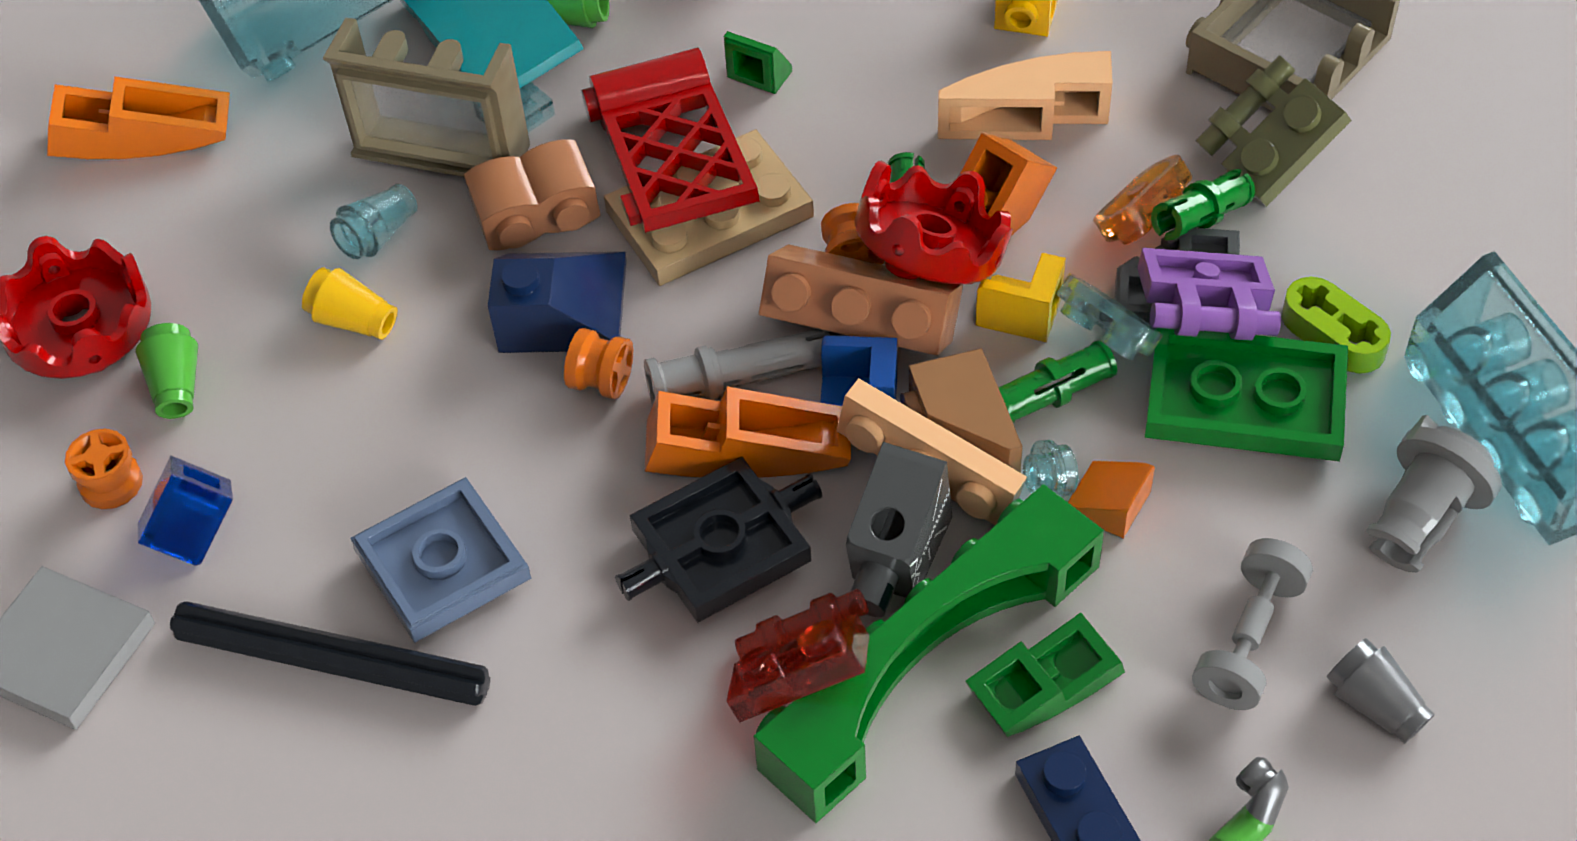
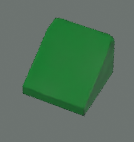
(755, 63)

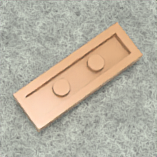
(976, 479)

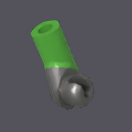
(1259, 814)

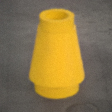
(347, 304)

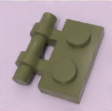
(1285, 139)

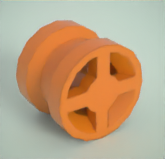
(841, 235)
(598, 363)
(91, 457)

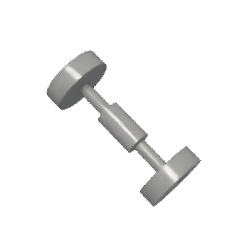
(1227, 676)

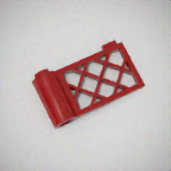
(656, 96)

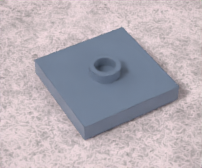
(440, 559)

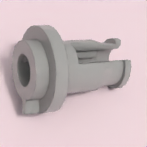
(1441, 478)

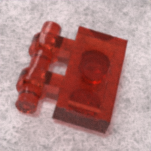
(799, 654)

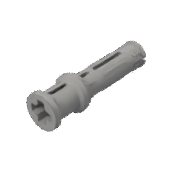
(710, 372)

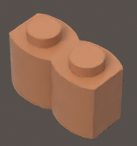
(532, 194)

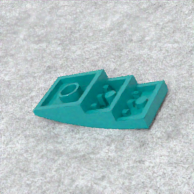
(531, 27)

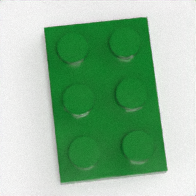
(1249, 394)

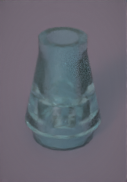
(370, 222)

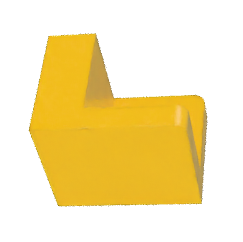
(1020, 305)

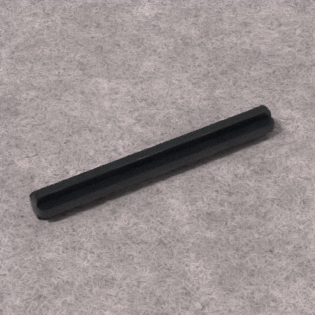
(331, 653)

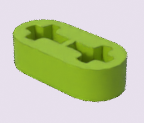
(1337, 322)

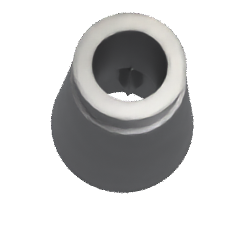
(1380, 690)

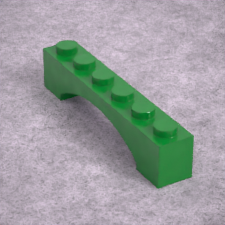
(1031, 555)

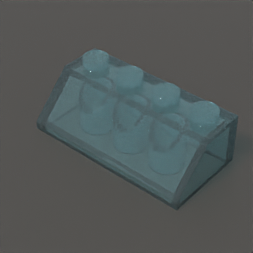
(1507, 384)

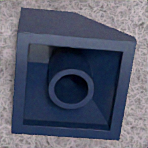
(548, 297)

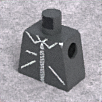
(898, 525)

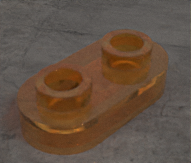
(1129, 212)

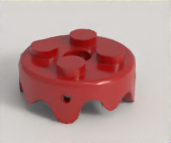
(927, 231)
(61, 285)

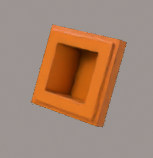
(1113, 493)

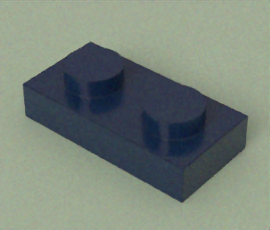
(1072, 795)

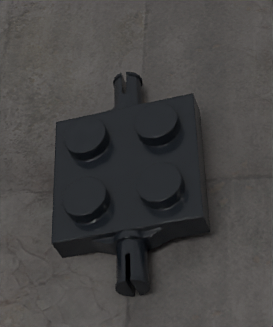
(720, 538)

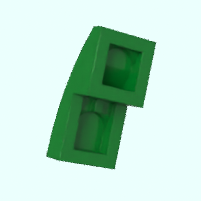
(1047, 679)

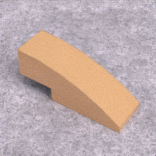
(1028, 97)

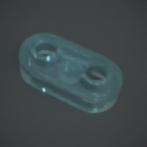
(1124, 329)

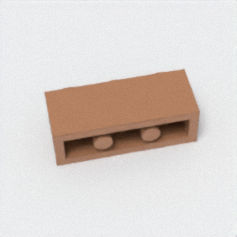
(858, 299)

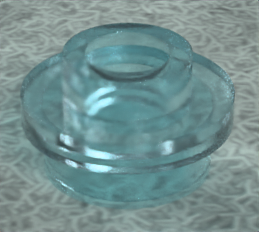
(1051, 466)

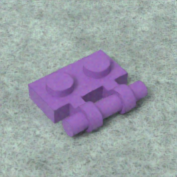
(1208, 293)

